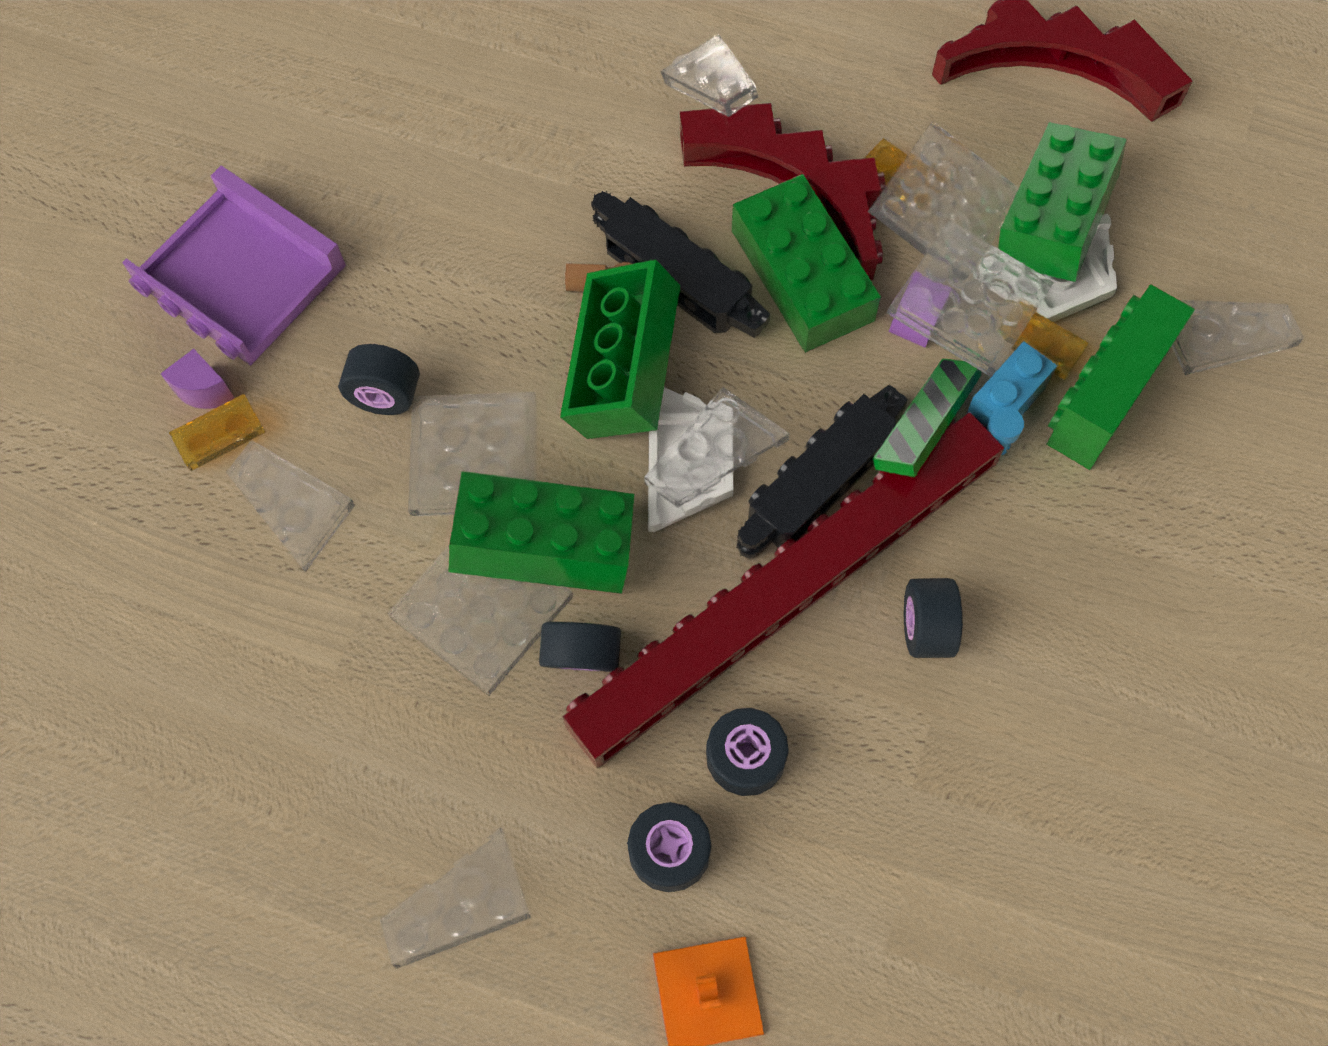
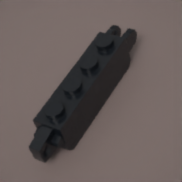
(707, 286)
(821, 473)

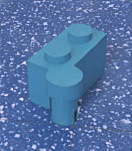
(1011, 392)

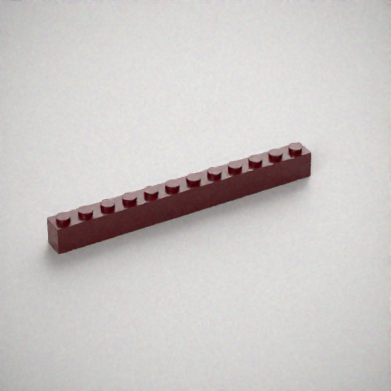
(775, 593)

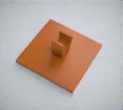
(708, 993)

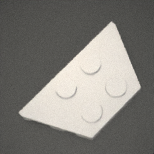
(1093, 285)
(675, 416)

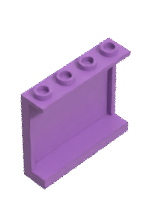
(239, 269)

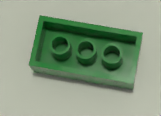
(1062, 200)
(804, 263)
(621, 350)
(1116, 375)
(541, 532)

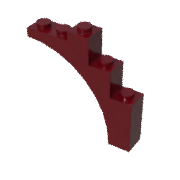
(1069, 42)
(755, 143)

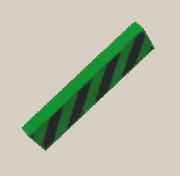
(927, 418)

